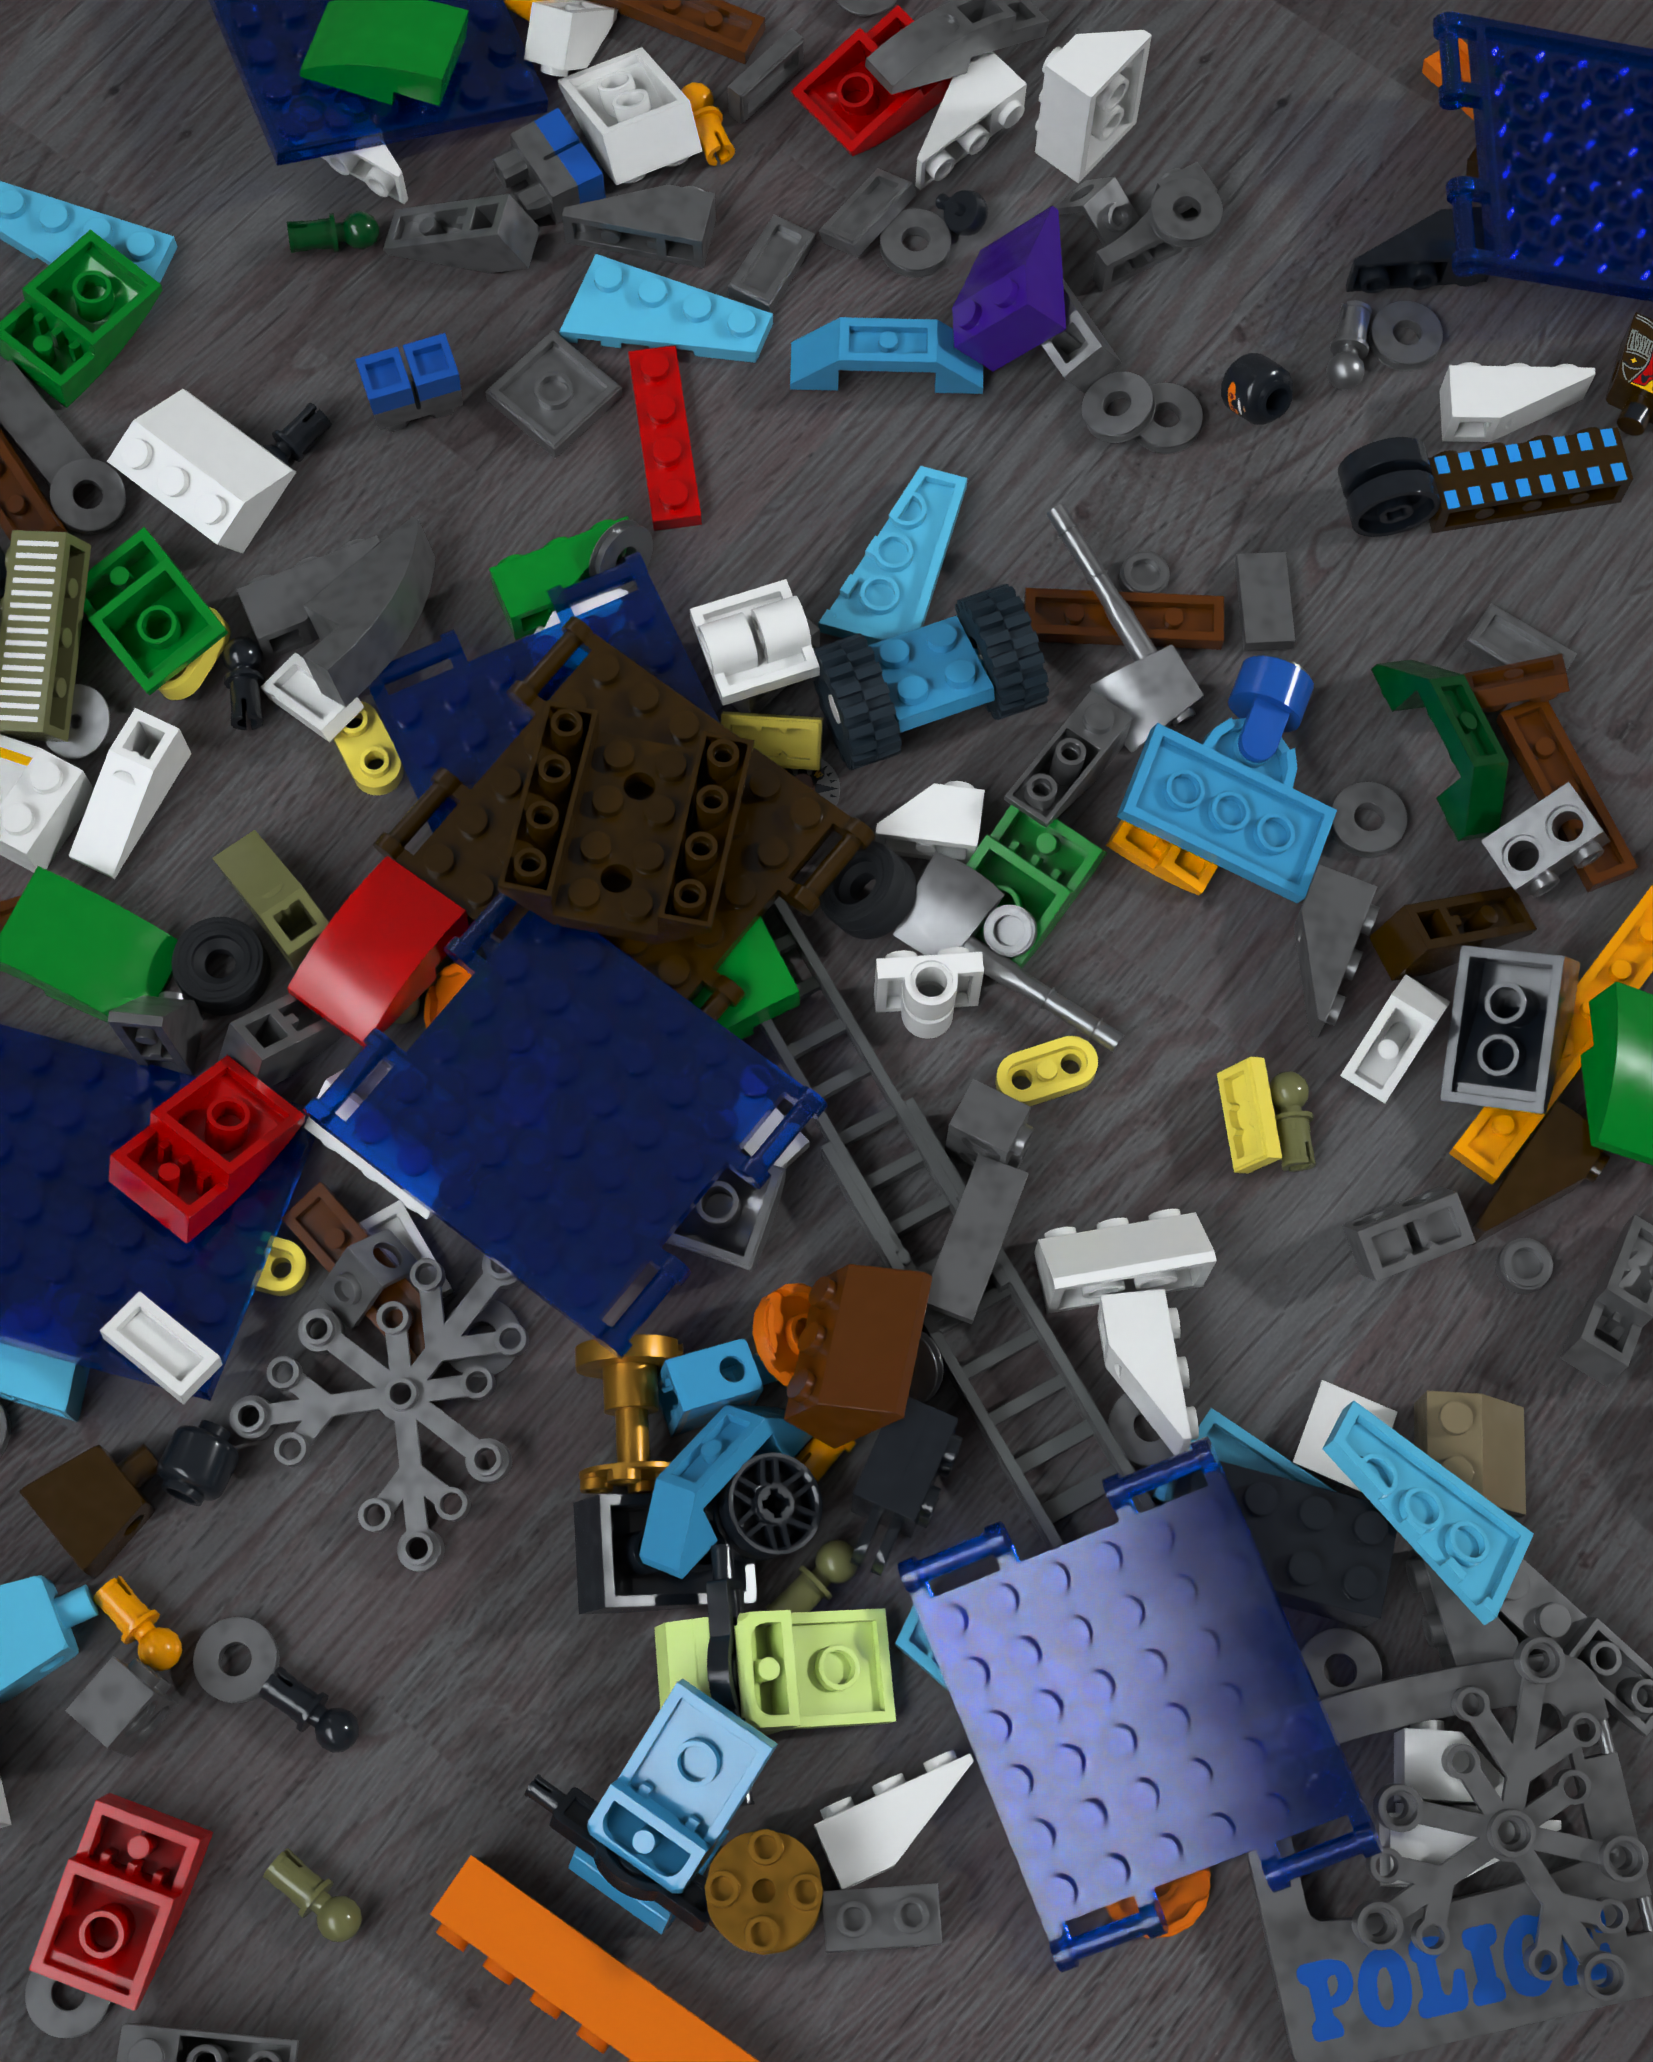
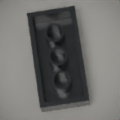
(1317, 1545)

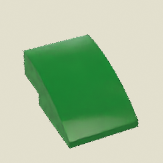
(387, 48)
(77, 317)
(149, 611)
(1036, 869)
(83, 947)
(762, 976)
(1621, 1072)

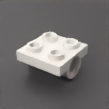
(755, 641)
(928, 987)

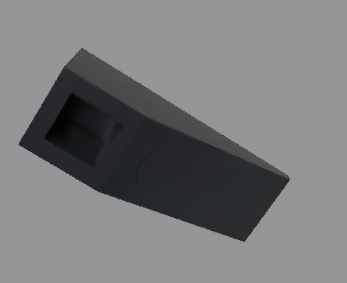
(1415, 257)

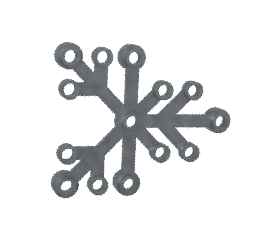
(442, 1343)
(1520, 1763)

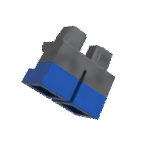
(553, 164)
(428, 390)

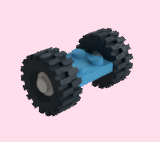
(929, 674)

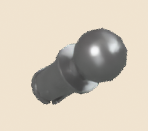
(1349, 346)

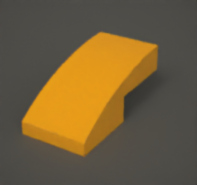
(1162, 858)

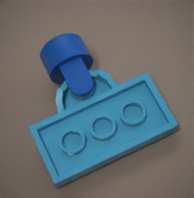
(1235, 788)

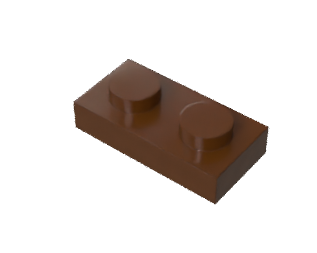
(1530, 679)

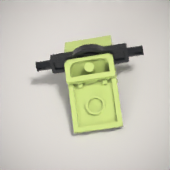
(778, 1664)

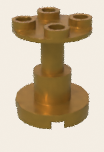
(630, 1396)
(764, 1892)

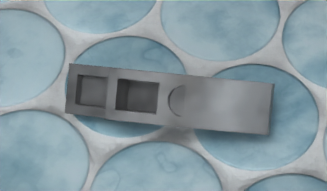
(948, 37)
(1540, 1610)

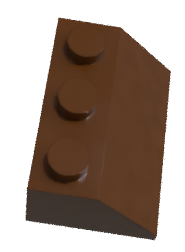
(857, 1352)

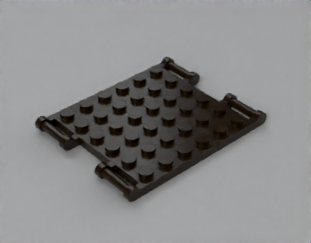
(773, 838)

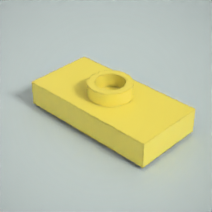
(785, 739)
(1249, 1115)

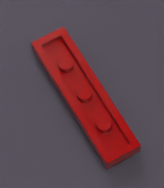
(665, 438)

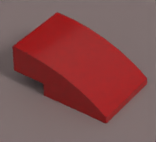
(853, 102)
(378, 951)
(204, 1148)
(120, 1900)

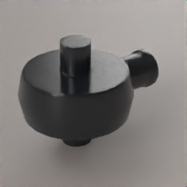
(963, 211)

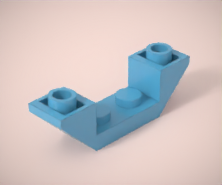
(882, 346)
(676, 1524)

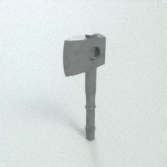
(1157, 682)
(949, 913)

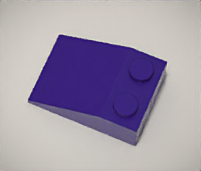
(1012, 294)

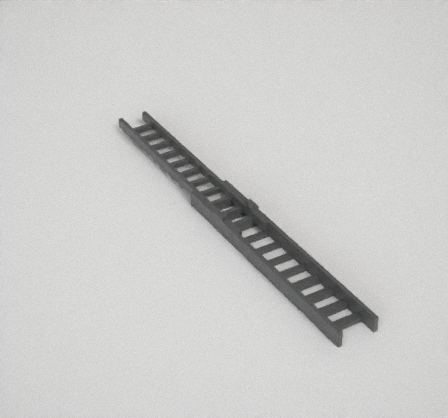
(885, 1240)

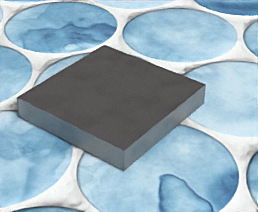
(554, 393)

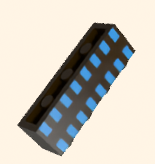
(1529, 478)

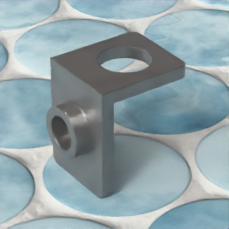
(1103, 206)
(360, 1278)

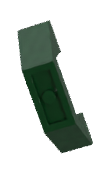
(1476, 798)

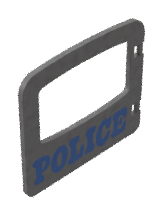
(1376, 2004)

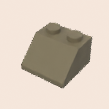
(1477, 1442)

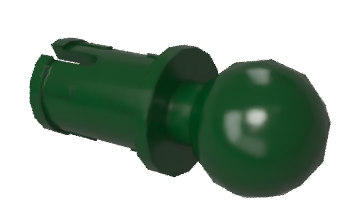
(357, 230)

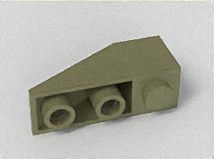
(273, 896)

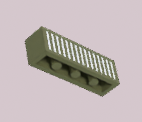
(41, 633)

